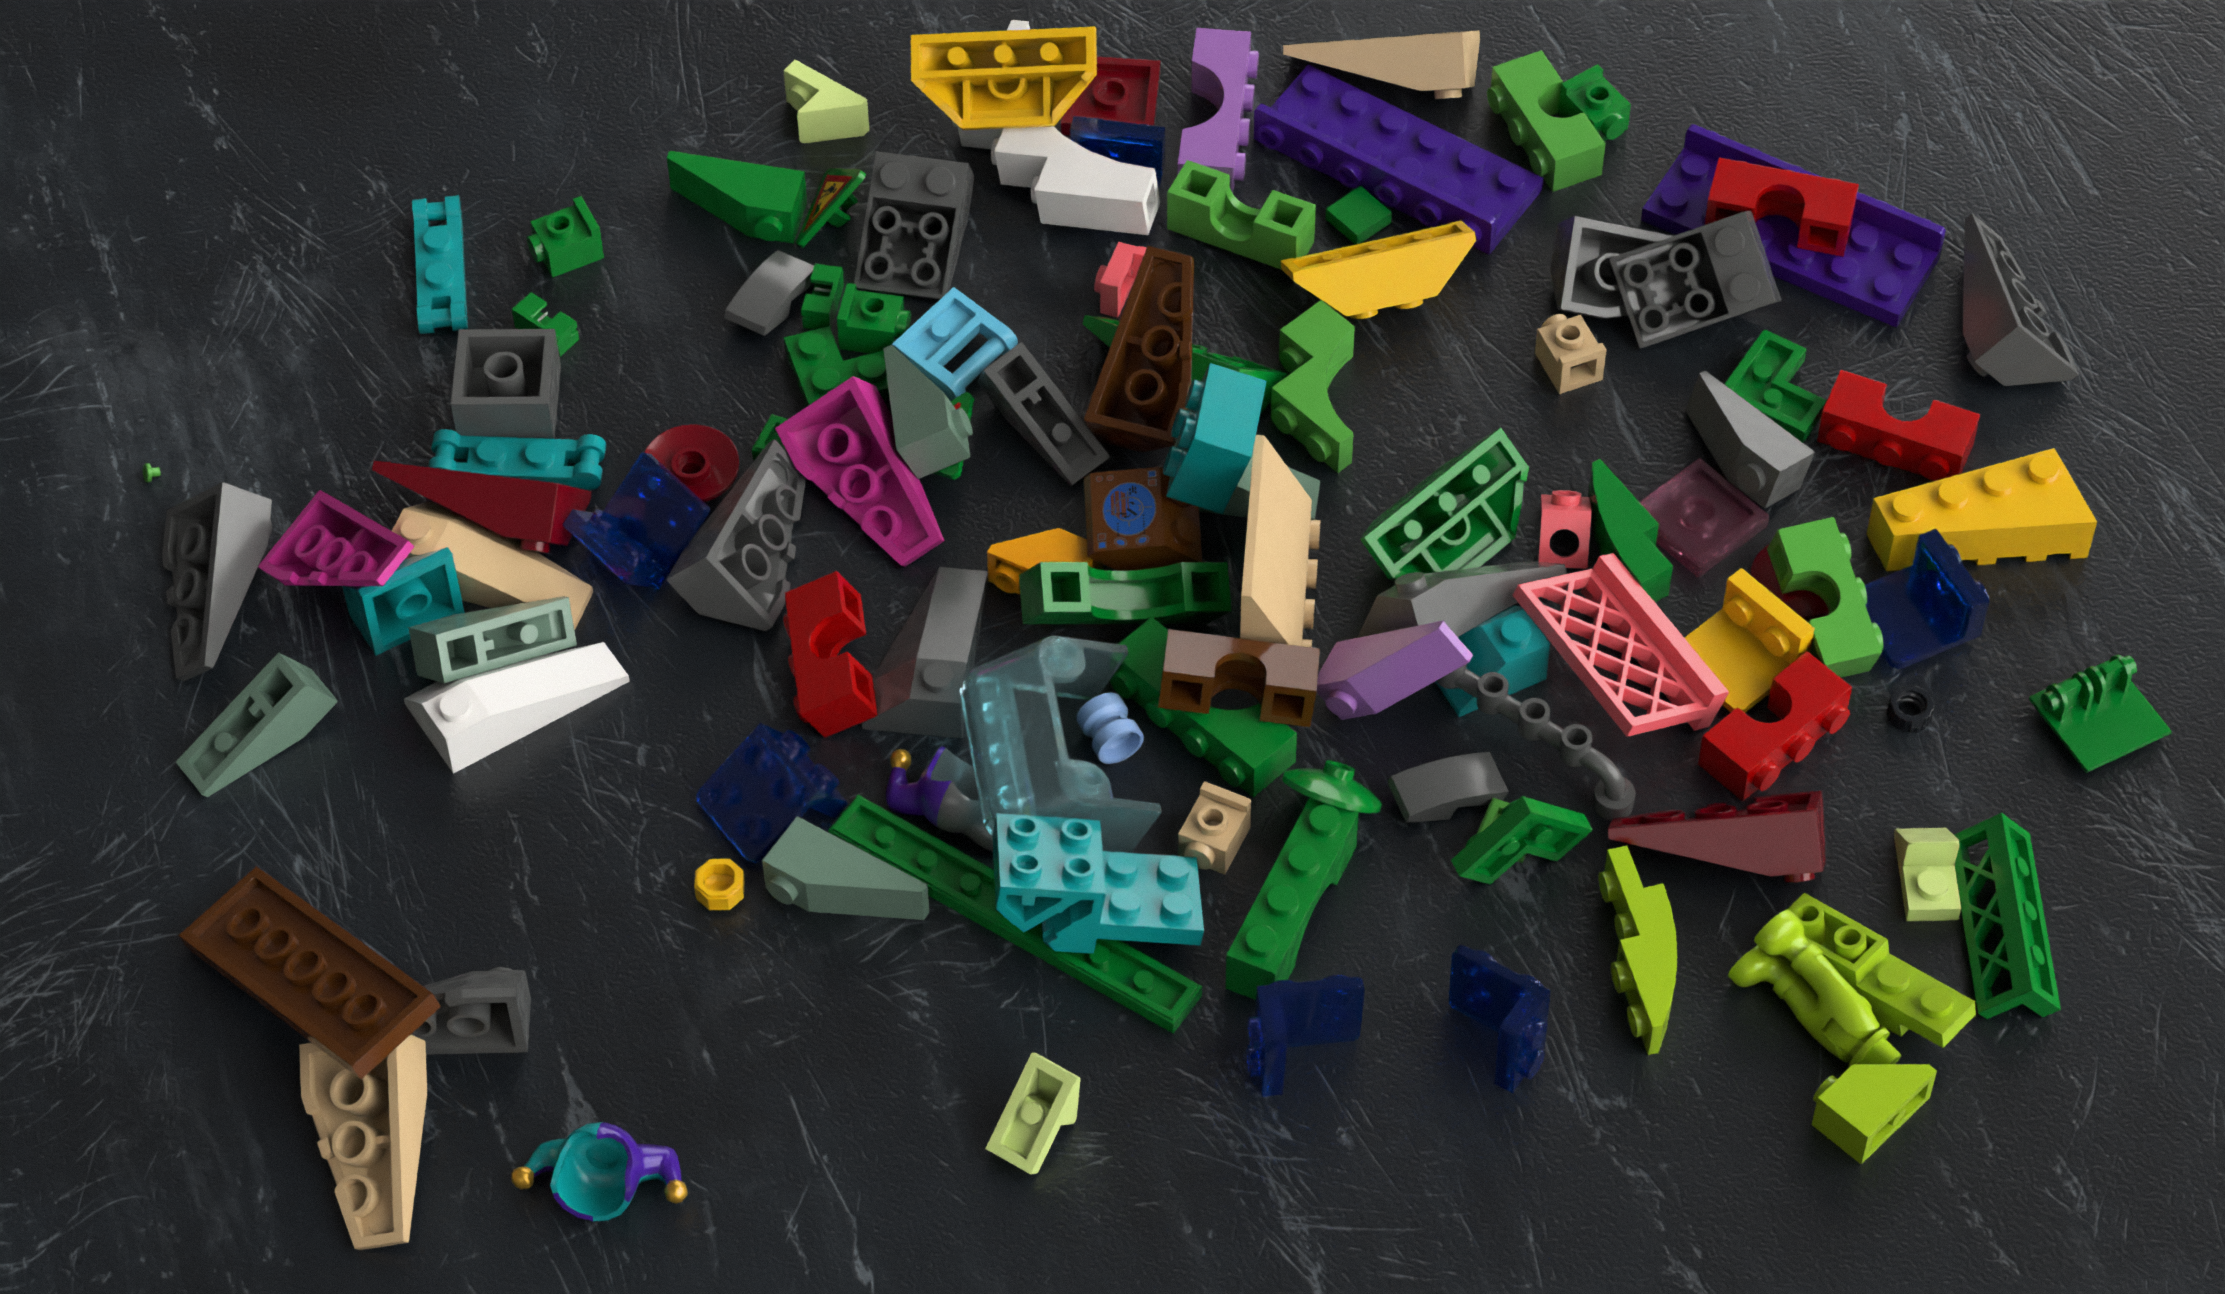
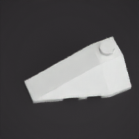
(505, 704)

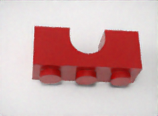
(1816, 204)
(1928, 446)
(830, 688)
(1752, 753)

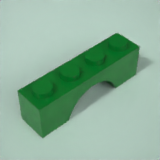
(1095, 596)
(1234, 741)
(1278, 918)

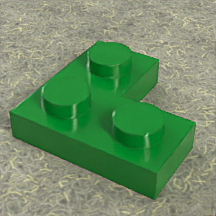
(821, 368)
(1764, 382)
(1521, 829)

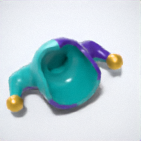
(600, 1170)

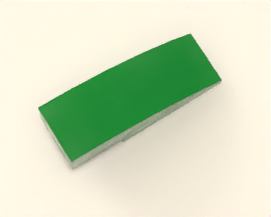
(1627, 531)

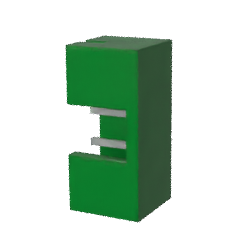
(821, 305)
(528, 316)

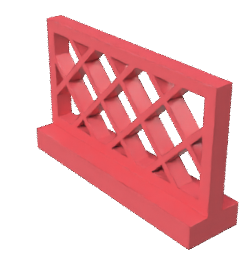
(1639, 633)

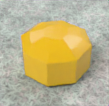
(719, 884)

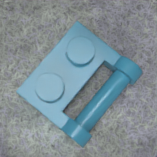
(945, 332)

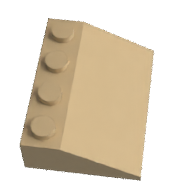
(1277, 553)

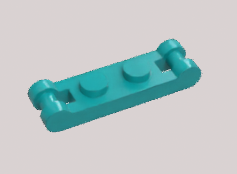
(440, 265)
(523, 457)

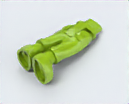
(1814, 992)

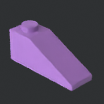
(1387, 667)

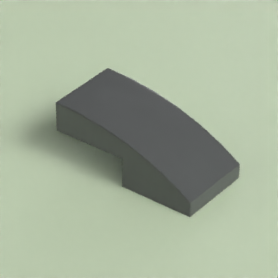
(768, 293)
(1441, 786)

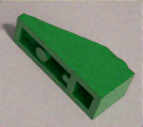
(748, 196)

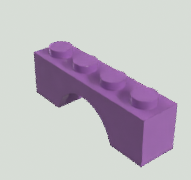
(1220, 74)

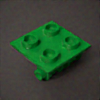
(2100, 713)

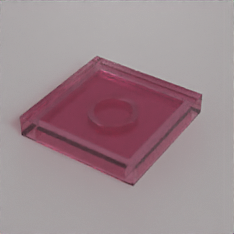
(1703, 517)

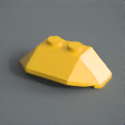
(1004, 75)
(1384, 271)

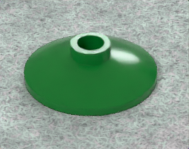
(1333, 786)

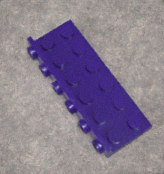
(1396, 157)
(1885, 251)

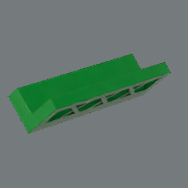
(2021, 915)

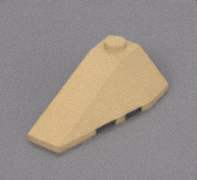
(1417, 62)
(488, 565)
(370, 1137)

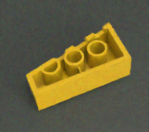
(1988, 514)

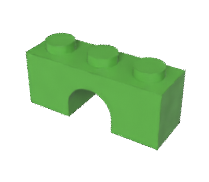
(1557, 148)
(1207, 210)
(1818, 560)

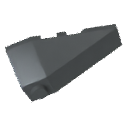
(1582, 267)
(2004, 317)
(743, 549)
(213, 555)
(1456, 596)
(931, 658)
(479, 1013)

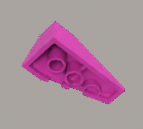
(852, 456)
(335, 548)

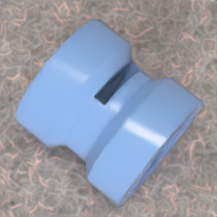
(1112, 732)

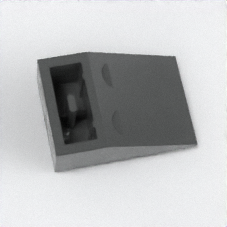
(913, 225)
(1695, 279)

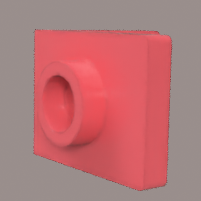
(1565, 511)

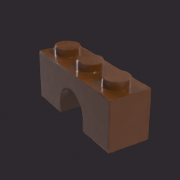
(1274, 673)

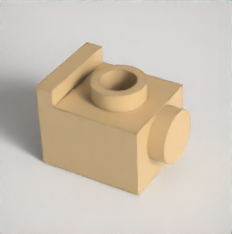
(1565, 344)
(1215, 828)

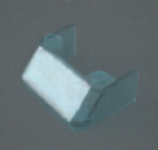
(1022, 745)

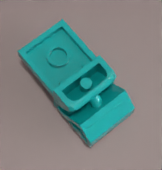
(1062, 877)

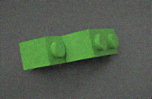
(1313, 352)

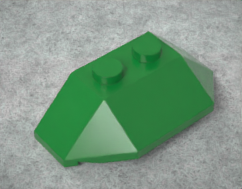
(1455, 514)

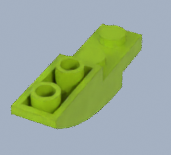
(1646, 947)
(1897, 991)

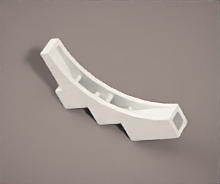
(1068, 180)

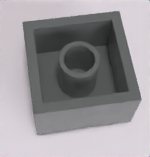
(506, 383)

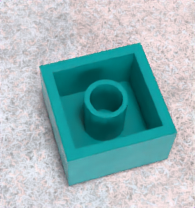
(1214, 437)

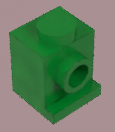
(1598, 100)
(566, 239)
(870, 320)

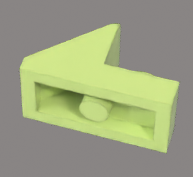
(824, 106)
(1928, 873)
(1036, 1109)

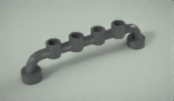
(1612, 794)

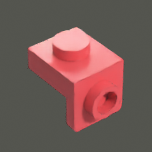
(1118, 277)

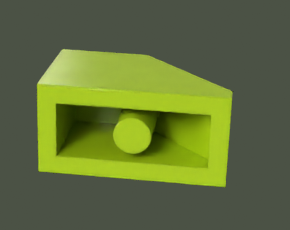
(1870, 1104)

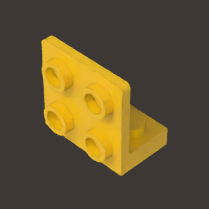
(1750, 640)

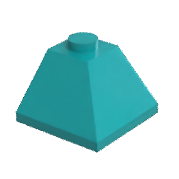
(416, 593)
(1504, 645)

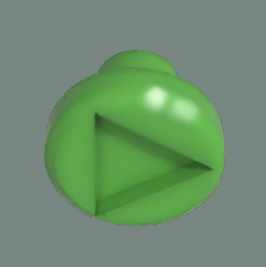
(149, 472)

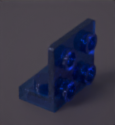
(642, 524)

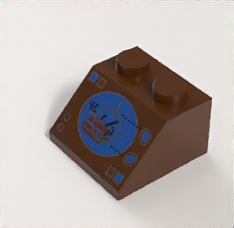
(1136, 524)

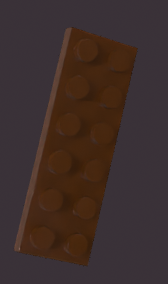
(310, 972)

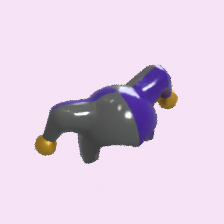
(943, 795)

